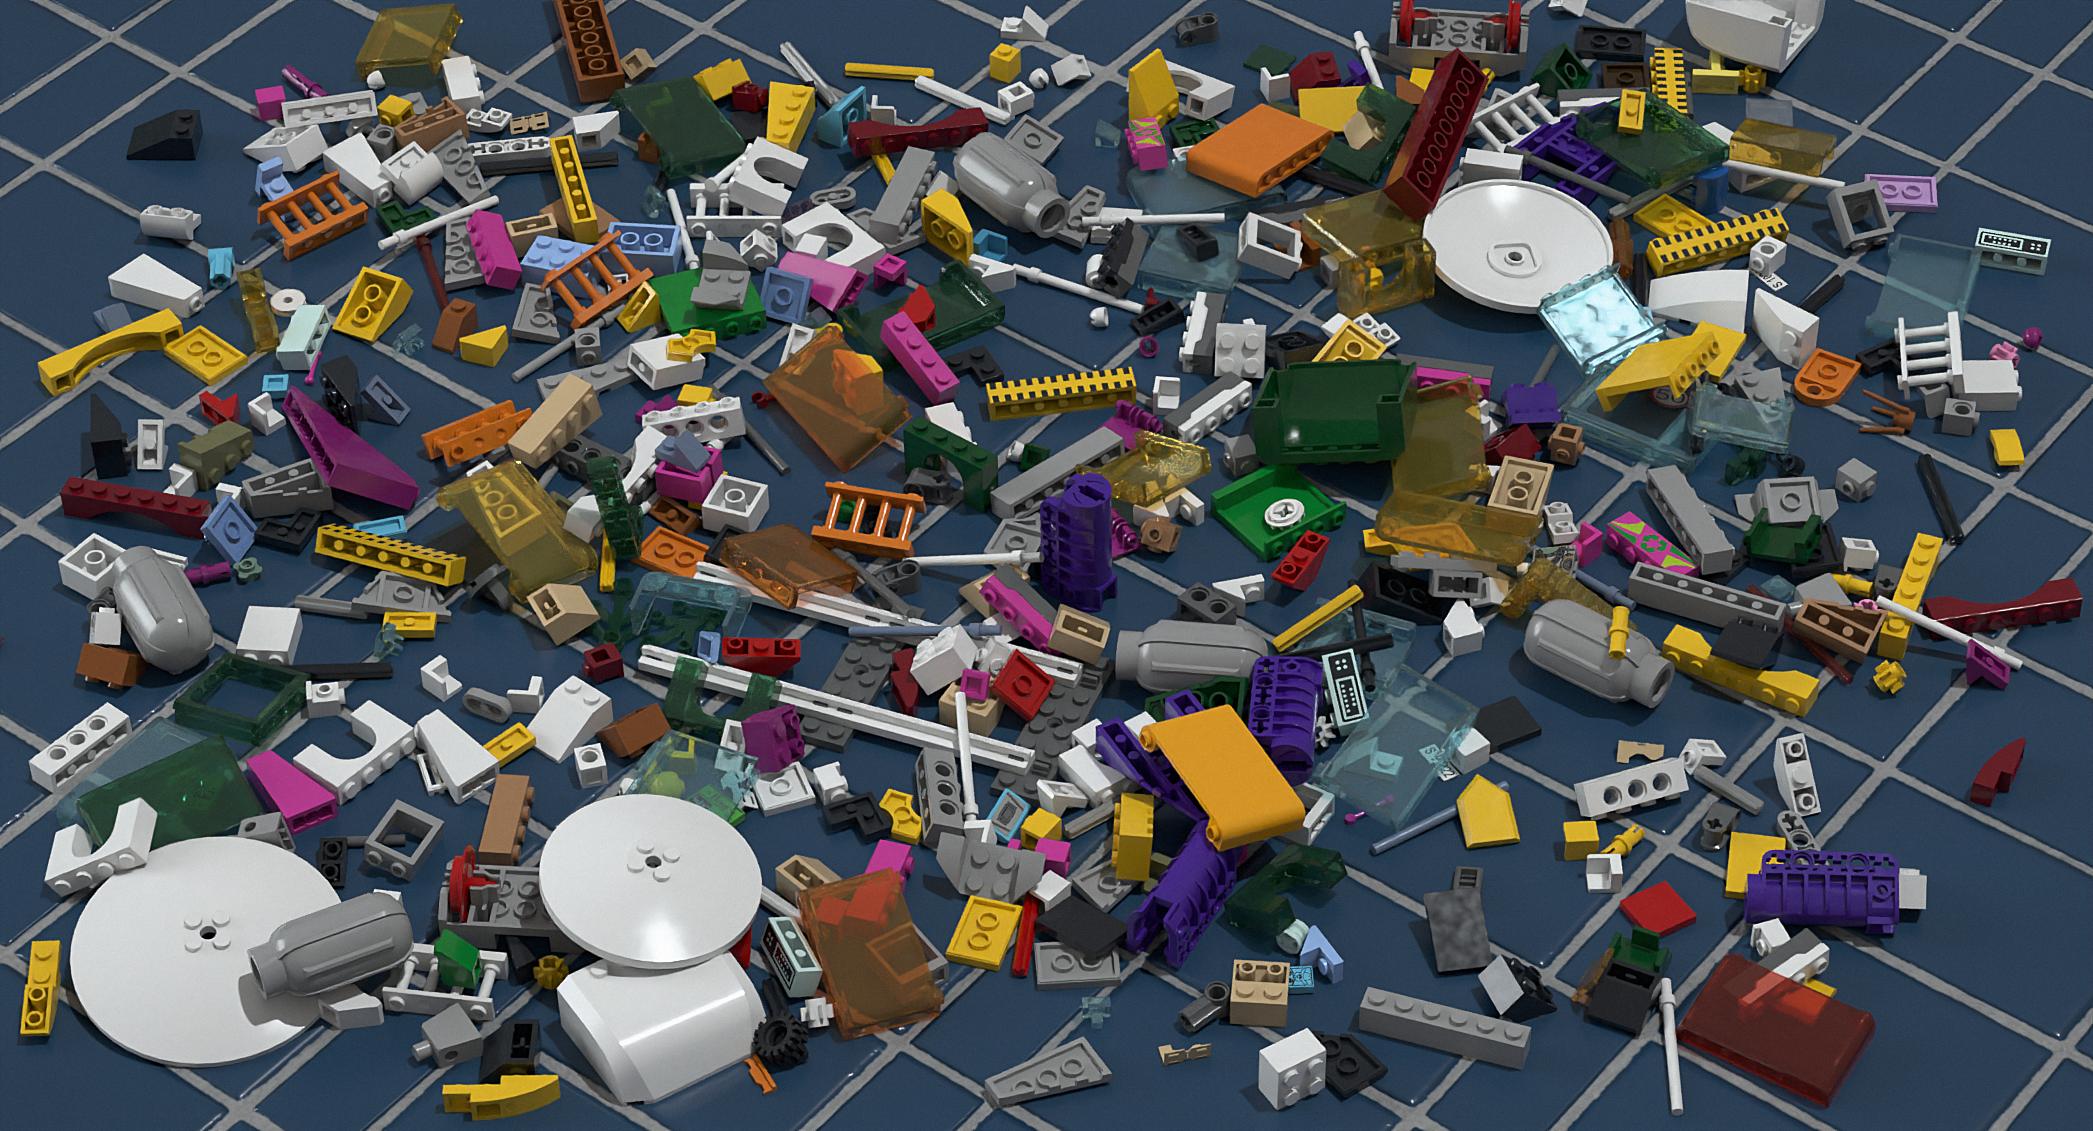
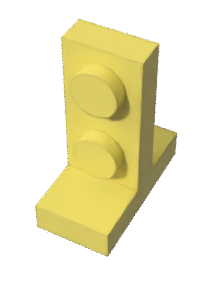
(1716, 79)

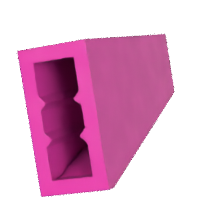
(832, 283)
(291, 792)

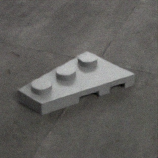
(1085, 204)
(862, 219)
(536, 316)
(1761, 386)
(1101, 887)

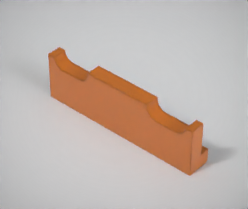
(760, 1075)

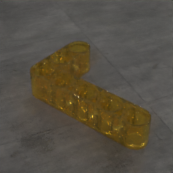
(1550, 584)

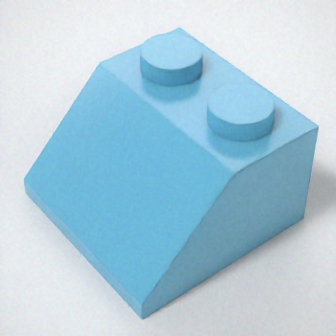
(834, 123)

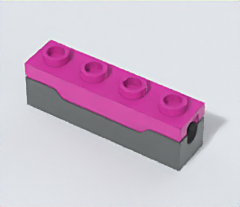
(1437, 371)
(1021, 607)

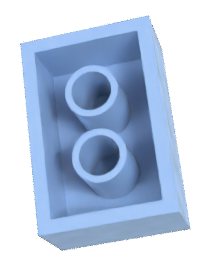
(646, 247)
(555, 253)

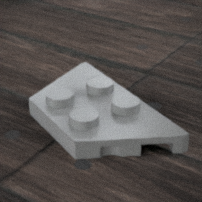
(1015, 535)
(401, 594)

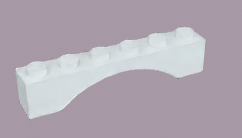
(584, 516)

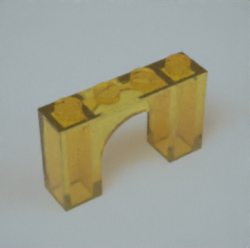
(1412, 284)

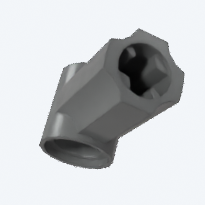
(1211, 1005)

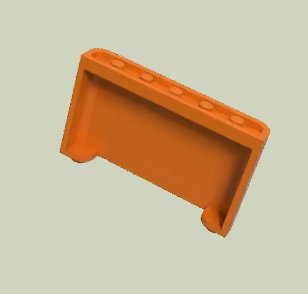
(1258, 150)

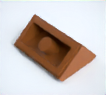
(675, 515)

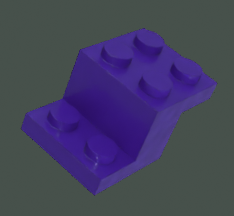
(1531, 406)

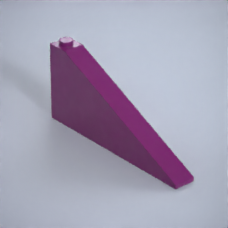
(345, 457)

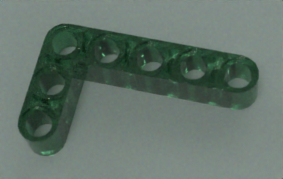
(621, 522)

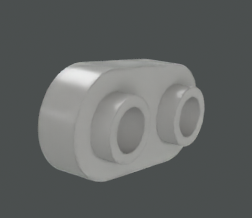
(838, 197)
(487, 704)

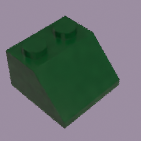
(1560, 71)

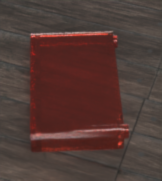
(1777, 1029)

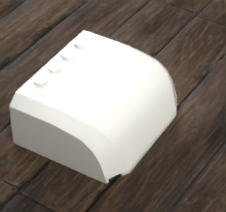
(1755, 31)
(660, 1027)

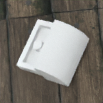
(413, 172)
(169, 223)

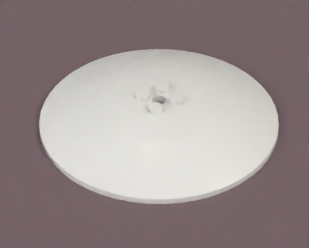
(167, 989)

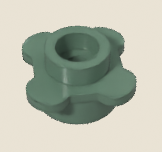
(248, 569)

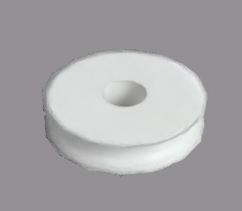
(286, 302)

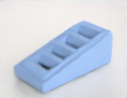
(709, 646)

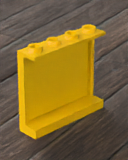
(1658, 364)

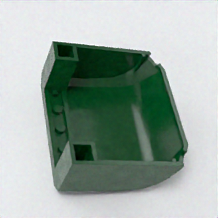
(1335, 412)

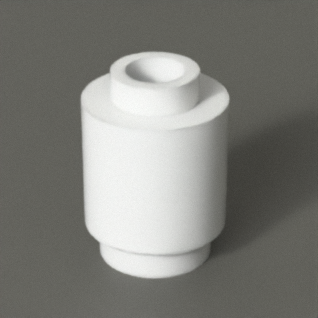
(1091, 271)

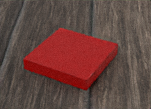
(1022, 685)
(1658, 909)

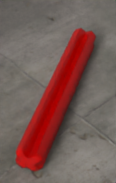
(1025, 935)

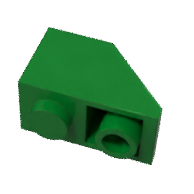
(457, 961)

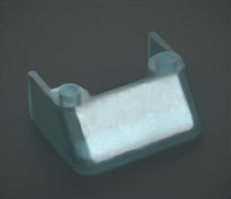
(1739, 419)
(695, 591)

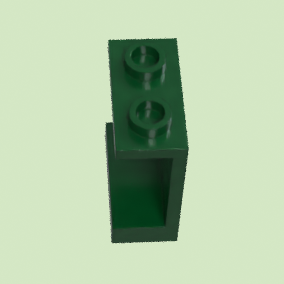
(1782, 543)

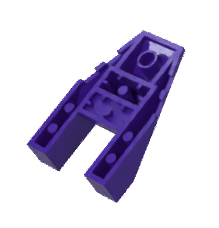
(1563, 142)
(1147, 768)

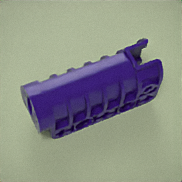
(1080, 543)
(1290, 710)
(1825, 892)
(1185, 897)

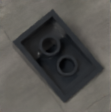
(167, 137)
(1292, 348)
(108, 442)
(1399, 595)
(1749, 643)

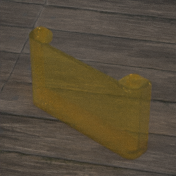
(1363, 227)
(1446, 443)
(521, 527)
(1457, 528)

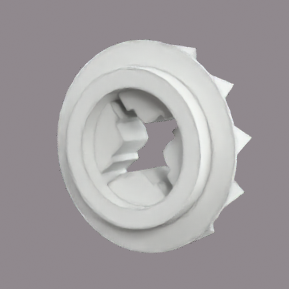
(1275, 514)

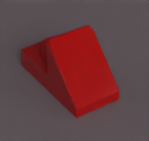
(218, 410)

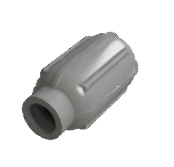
(1010, 185)
(161, 610)
(1576, 647)
(1187, 653)
(333, 947)

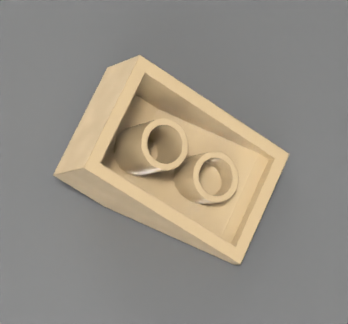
(1522, 486)

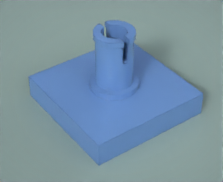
(785, 295)
(229, 530)

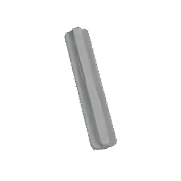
(328, 606)
(1728, 790)
(1091, 818)

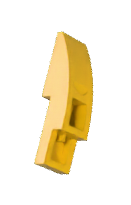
(42, 989)
(511, 1097)

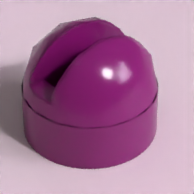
(2032, 337)
(1154, 346)

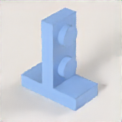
(273, 183)

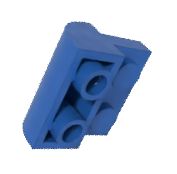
(1711, 190)

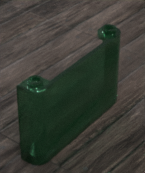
(682, 124)
(1666, 150)
(962, 311)
(192, 791)

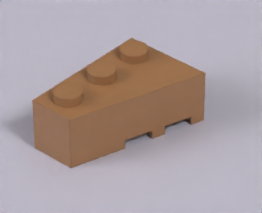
(432, 126)
(1839, 627)

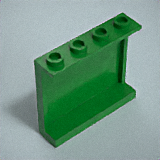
(682, 316)
(1244, 505)

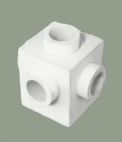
(758, 250)
(992, 657)

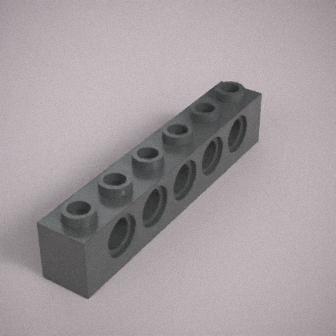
(574, 460)

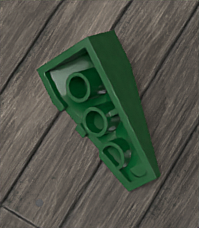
(1210, 694)

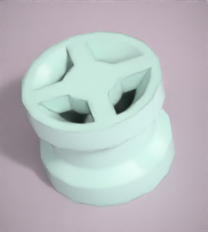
(1293, 937)

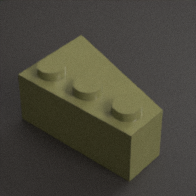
(216, 452)

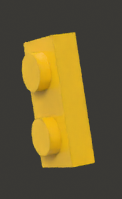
(1631, 112)
(413, 623)
(510, 743)

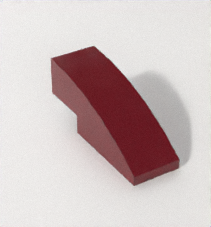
(903, 683)
(1998, 773)

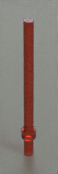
(424, 247)
(1812, 646)

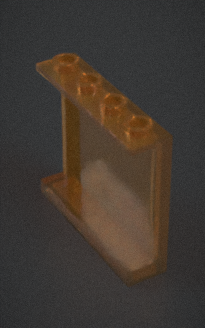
(785, 563)

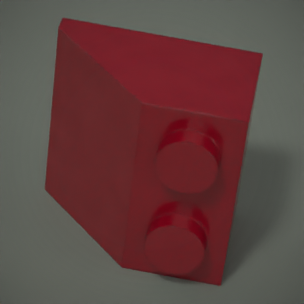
(1314, 71)
(1514, 442)

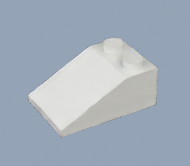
(293, 145)
(1784, 328)
(570, 719)

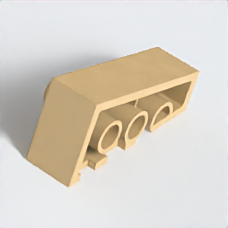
(556, 422)

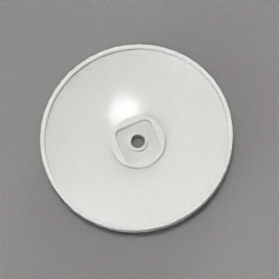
(1506, 219)
(643, 915)

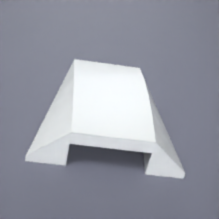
(1703, 295)

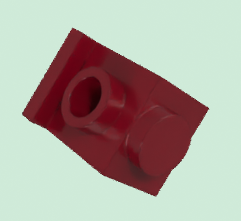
(749, 96)
(603, 663)

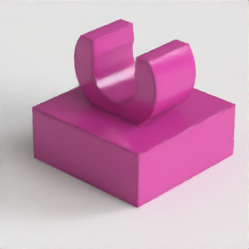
(975, 684)

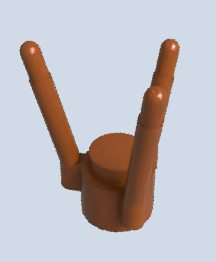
(1901, 417)

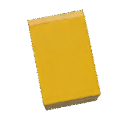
(641, 309)
(485, 347)

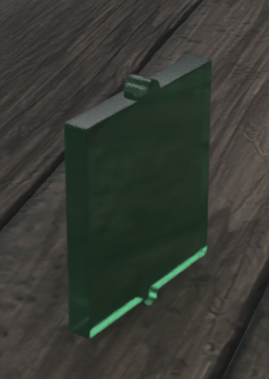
(1273, 59)

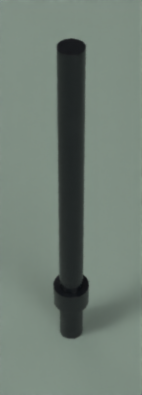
(1366, 668)

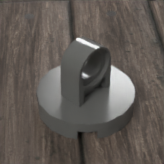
(490, 581)

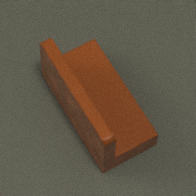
(1310, 250)

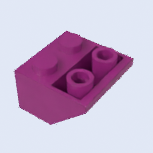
(774, 738)

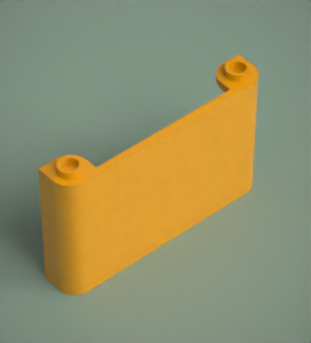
(1227, 776)

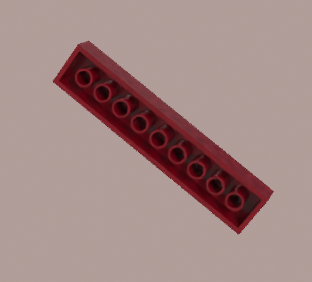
(1435, 135)

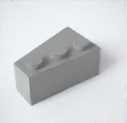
(287, 490)

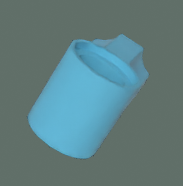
(221, 265)

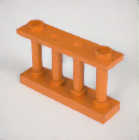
(318, 234)
(600, 302)
(475, 433)
(875, 543)

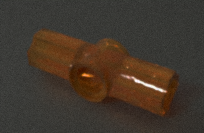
(1622, 247)

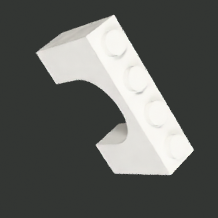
(1205, 94)
(768, 160)
(830, 223)
(345, 778)
(1097, 780)
(74, 866)

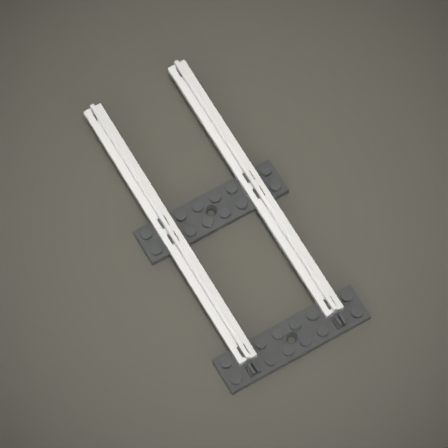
(847, 698)

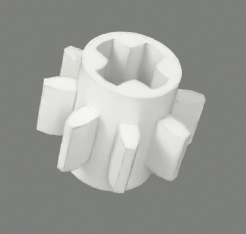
(1326, 732)
(817, 1012)

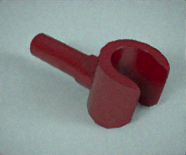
(1150, 300)
(761, 399)

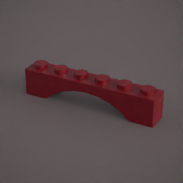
(877, 138)
(89, 497)
(2052, 602)

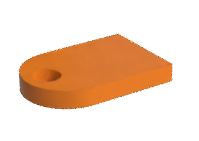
(1826, 376)

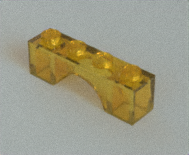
(257, 310)

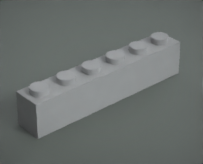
(903, 195)
(1027, 491)
(1689, 519)
(1700, 598)
(1445, 1028)

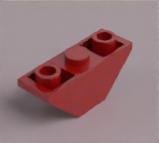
(920, 309)
(1302, 562)
(761, 655)

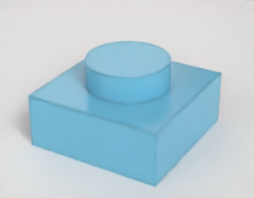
(276, 385)

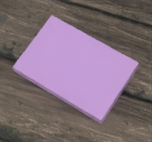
(1907, 192)

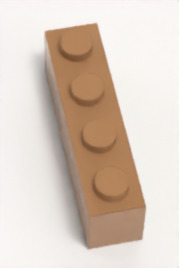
(506, 820)

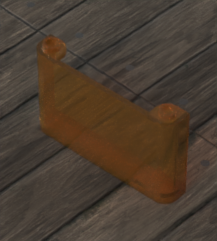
(837, 398)
(869, 953)

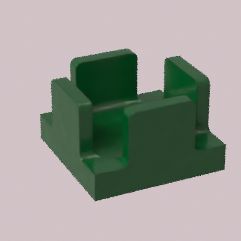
(1641, 950)

